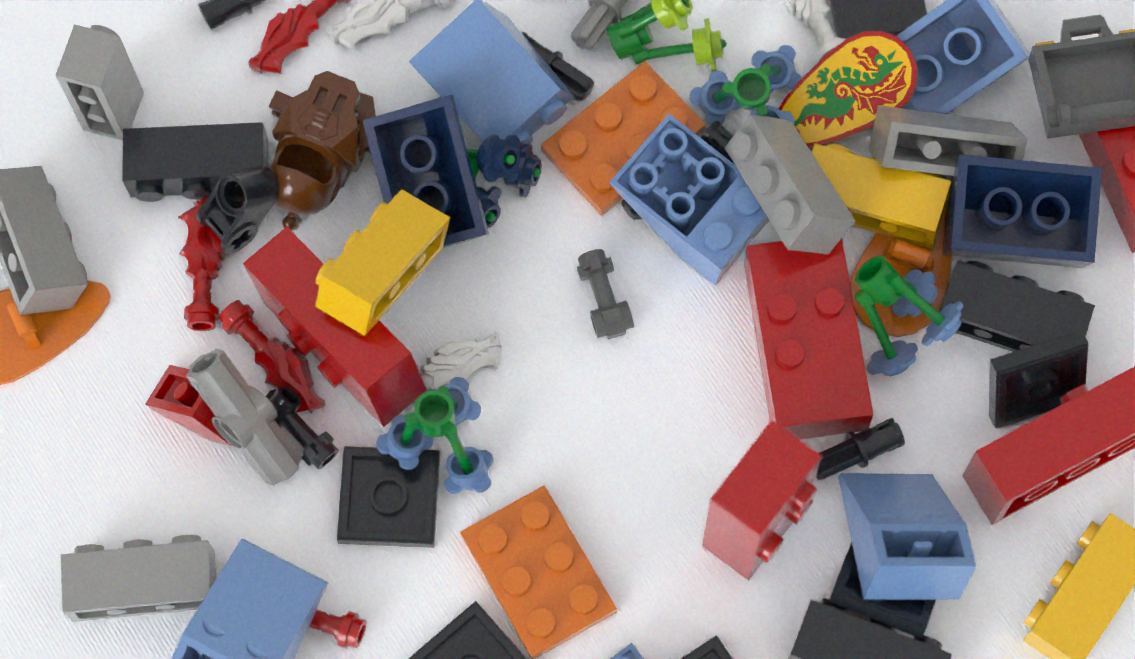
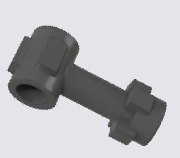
(610, 318)

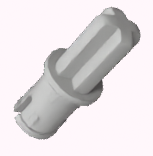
(596, 21)

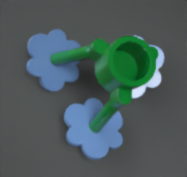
(909, 295)

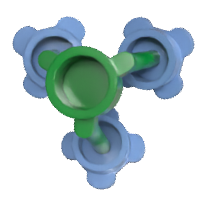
(750, 87)
(437, 416)

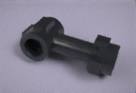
(317, 448)

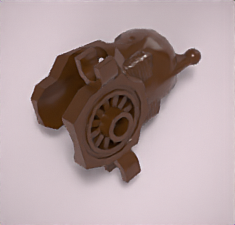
(318, 143)

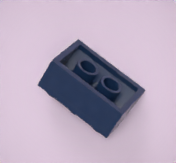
(428, 158)
(1023, 211)

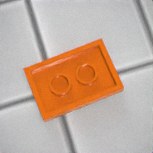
(611, 130)
(538, 572)

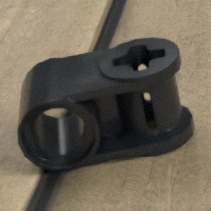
(239, 206)

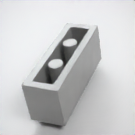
(99, 81)
(934, 140)
(789, 184)
(37, 244)
(136, 578)

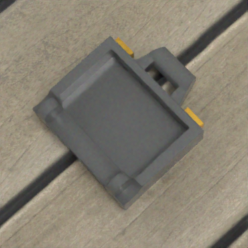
(1085, 81)

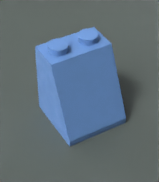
(493, 75)

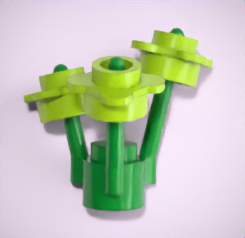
(633, 34)

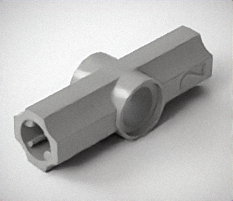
(244, 417)

